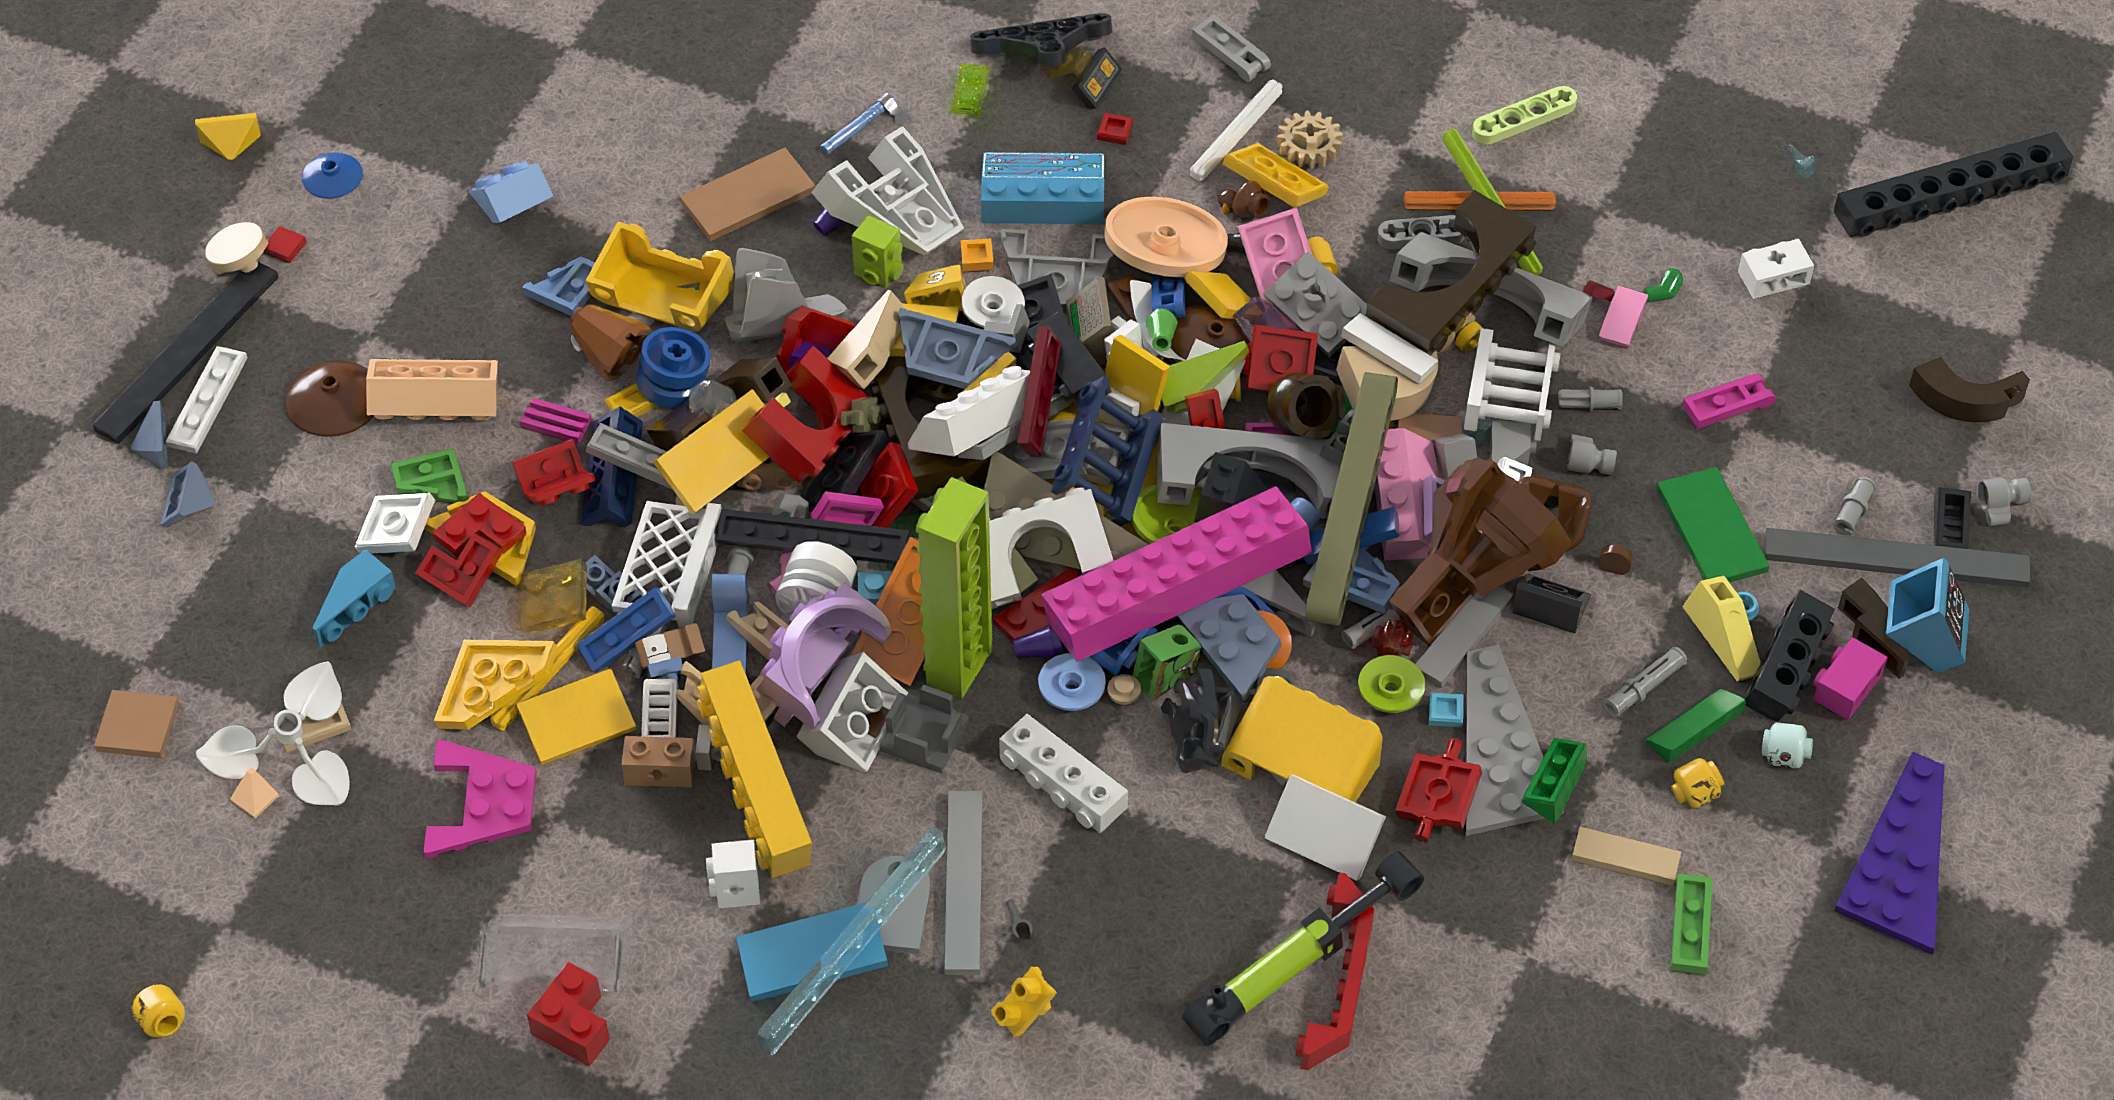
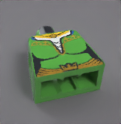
(1164, 659)

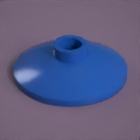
(333, 183)

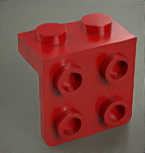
(811, 327)
(552, 473)

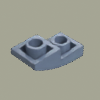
(603, 583)

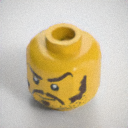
(1697, 783)
(158, 1011)

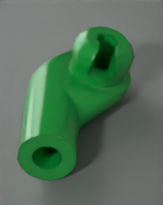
(1668, 287)

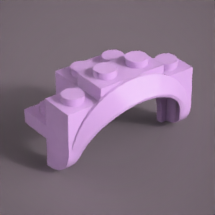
(810, 649)

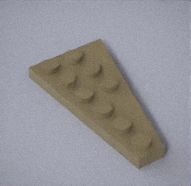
(1017, 487)

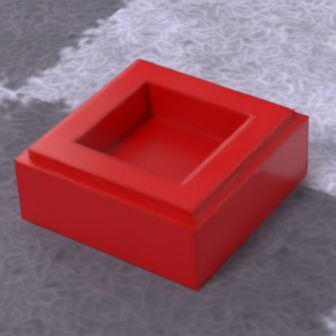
(1115, 129)
(285, 244)

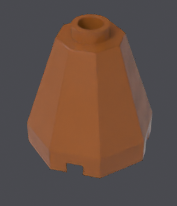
(608, 339)

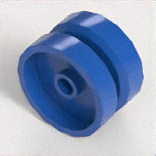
(672, 365)

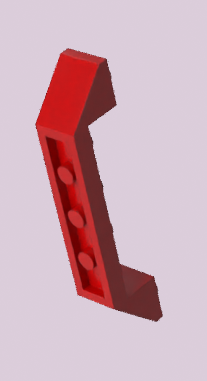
(1323, 1040)

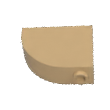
(1409, 396)

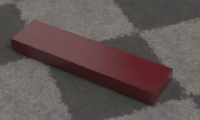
(1039, 392)

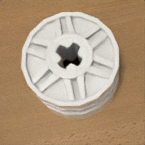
(811, 573)

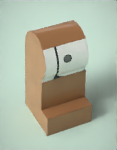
(679, 642)

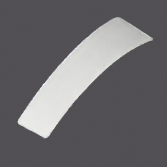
(1142, 304)

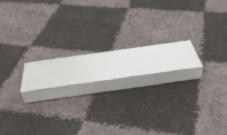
(206, 399)

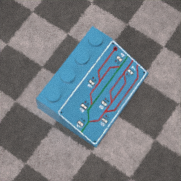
(1042, 188)

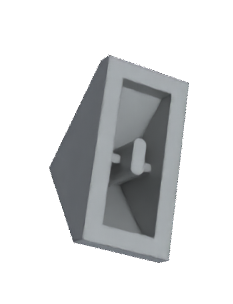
(1454, 451)

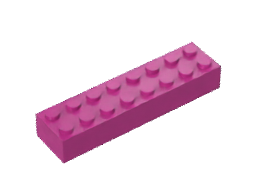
(1176, 573)

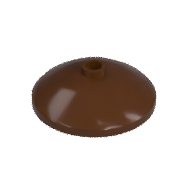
(1200, 324)
(329, 398)

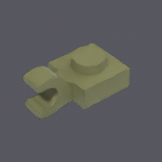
(864, 415)

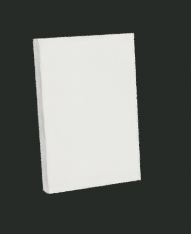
(1324, 827)

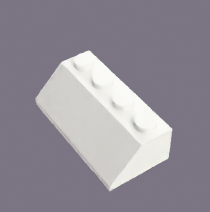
(973, 414)

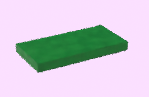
(1712, 526)

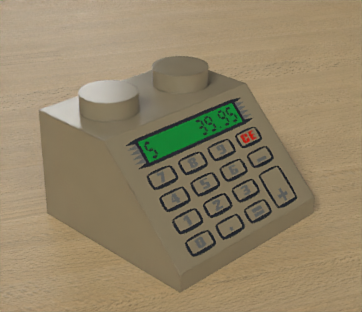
(1090, 318)

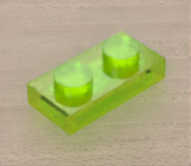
(970, 89)

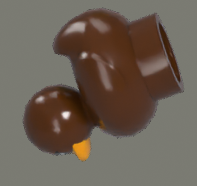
(1247, 201)

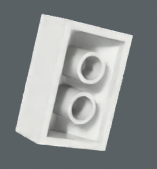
(842, 709)

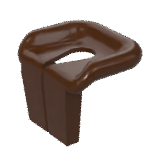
(1573, 503)

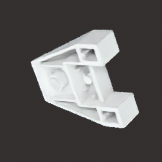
(905, 196)

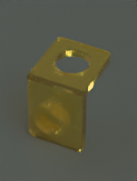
(1075, 62)

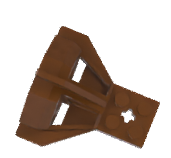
(1481, 538)

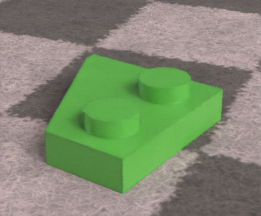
(432, 474)

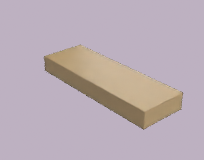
(1626, 856)

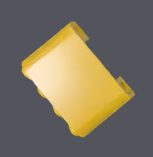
(644, 279)
(1306, 737)

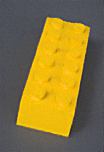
(754, 769)

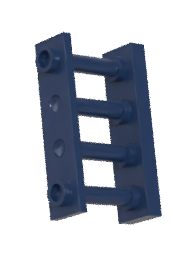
(1134, 453)

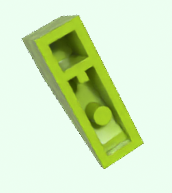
(1200, 374)

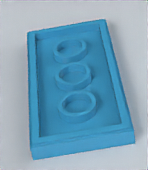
(784, 954)

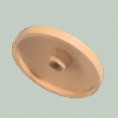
(1165, 236)

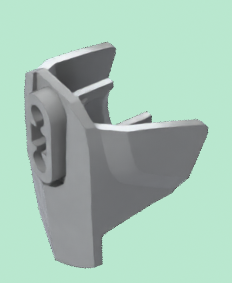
(768, 294)

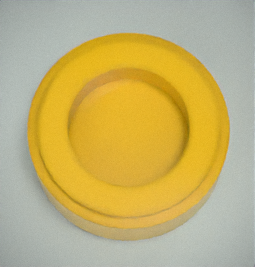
(1468, 337)

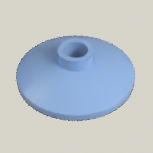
(1065, 671)

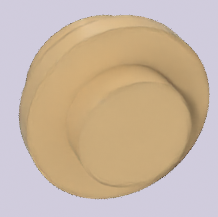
(1124, 689)

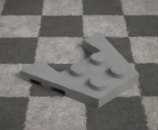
(1068, 273)

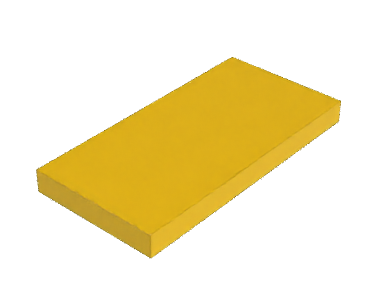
(713, 455)

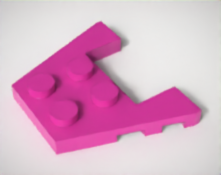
(496, 801)

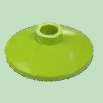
(1395, 673)

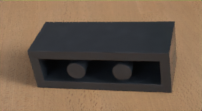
(1075, 363)

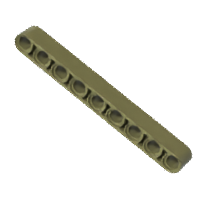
(1351, 499)

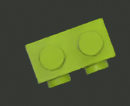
(877, 252)

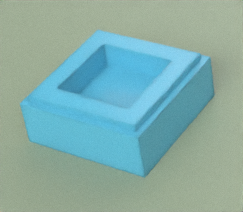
(1446, 709)

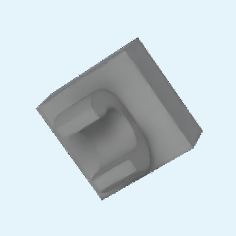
(704, 749)

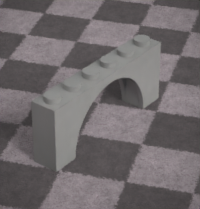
(1553, 306)

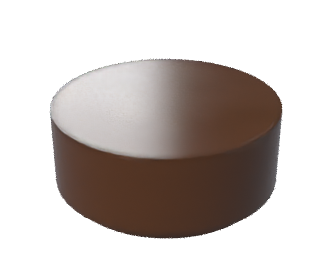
(1615, 559)

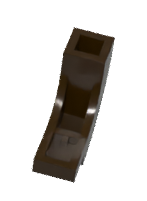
(1965, 400)

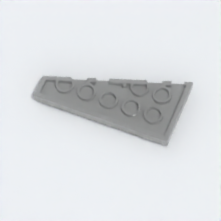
(1500, 742)

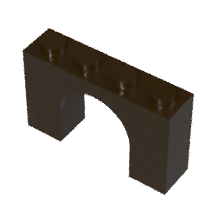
(761, 375)

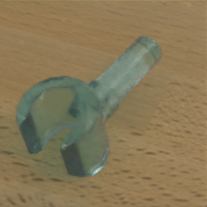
(1804, 165)

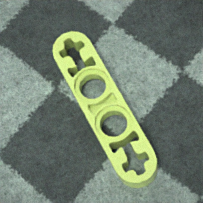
(1522, 113)

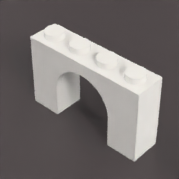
(1073, 515)

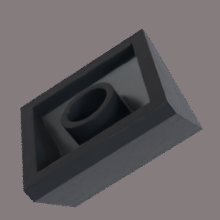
(1550, 603)

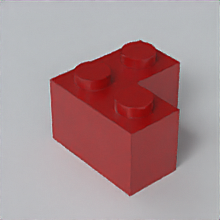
(565, 1018)

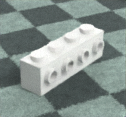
(1063, 774)

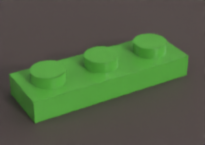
(1691, 924)

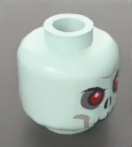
(1786, 745)

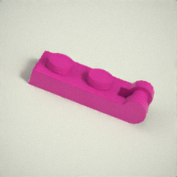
(1728, 400)

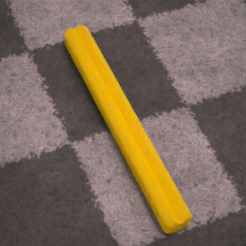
(566, 649)

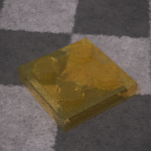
(553, 596)

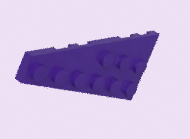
(1899, 868)

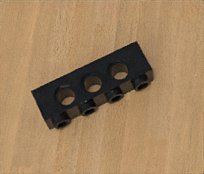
(1789, 656)

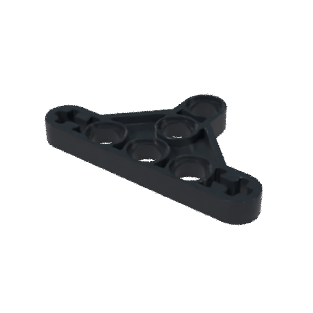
(1042, 40)

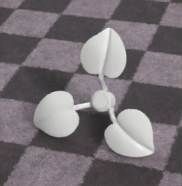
(310, 694)

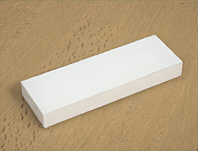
(1389, 348)

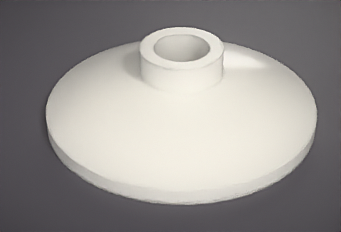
(988, 293)

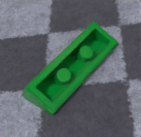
(1696, 724)
(1556, 778)

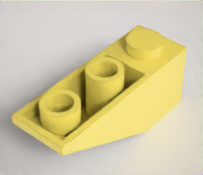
(1725, 625)

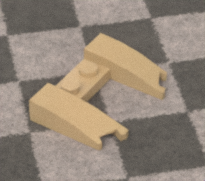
(758, 631)

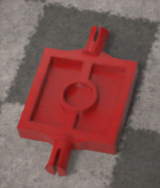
(1438, 790)

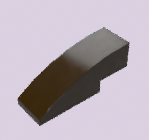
(1870, 616)

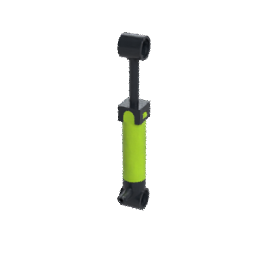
(1317, 938)

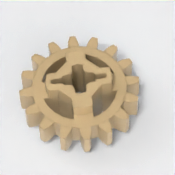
(1309, 139)

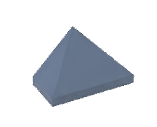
(151, 437)
(187, 495)

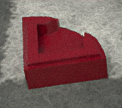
(1598, 290)

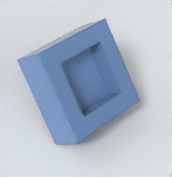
(665, 669)

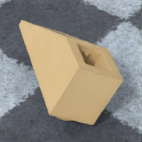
(870, 342)

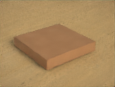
(136, 724)

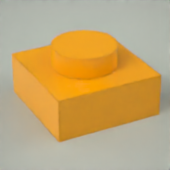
(977, 255)

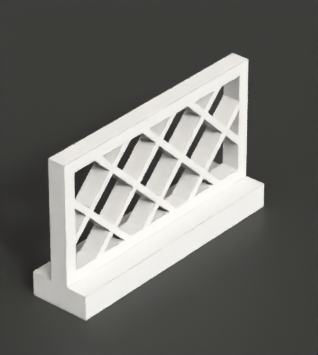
(697, 560)

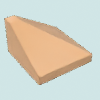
(253, 794)

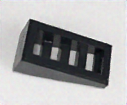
(1952, 497)

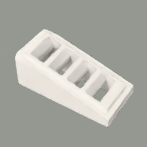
(659, 693)

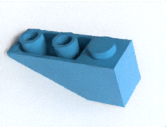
(354, 592)

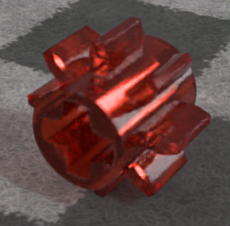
(1392, 639)

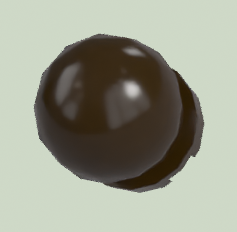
(1305, 405)

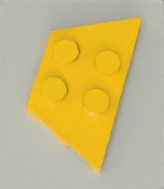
(513, 561)

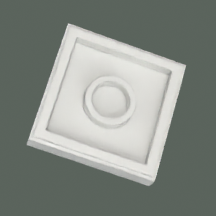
(395, 523)

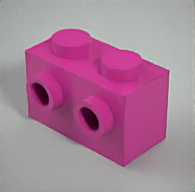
(1849, 678)

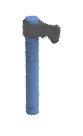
(885, 104)

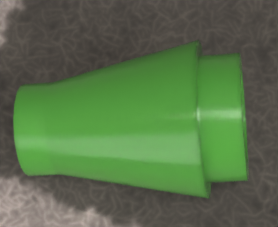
(1161, 328)

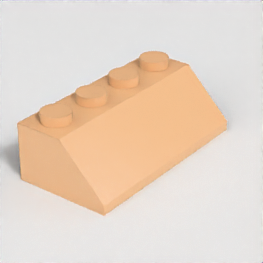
(432, 388)

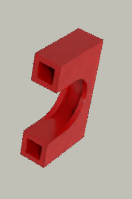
(787, 440)

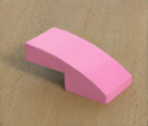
(1623, 316)

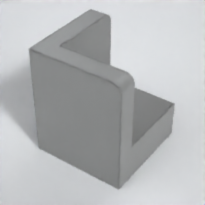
(1016, 328)

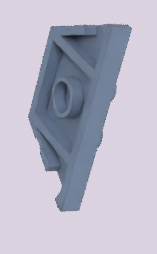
(949, 350)
(1233, 639)

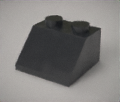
(1226, 485)

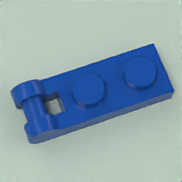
(1169, 294)

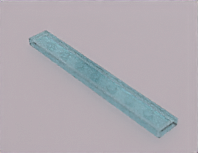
(851, 941)

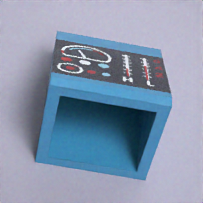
(1929, 615)

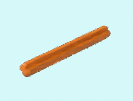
(1452, 199)

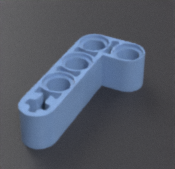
(729, 594)

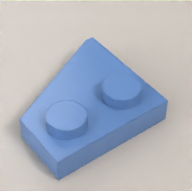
(564, 287)
(1372, 583)

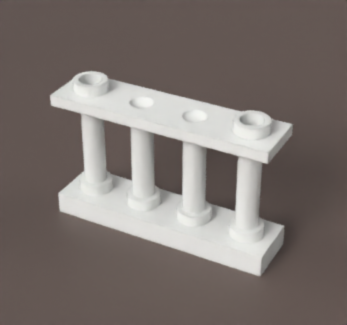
(1486, 370)

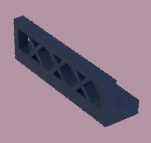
(618, 485)

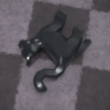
(1195, 720)

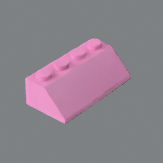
(1399, 483)

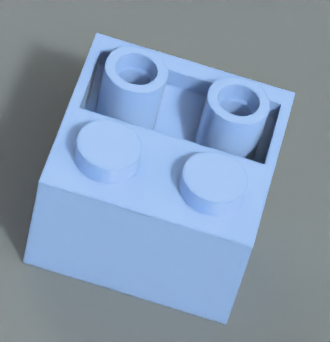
(512, 192)

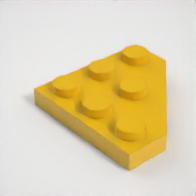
(491, 676)

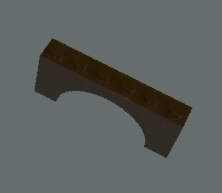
(1430, 317)
(929, 470)

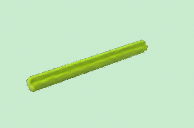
(1480, 183)

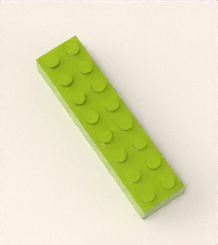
(955, 586)

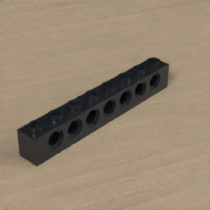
(1953, 184)

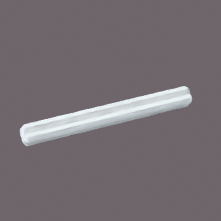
(1236, 130)

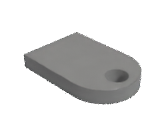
(906, 925)

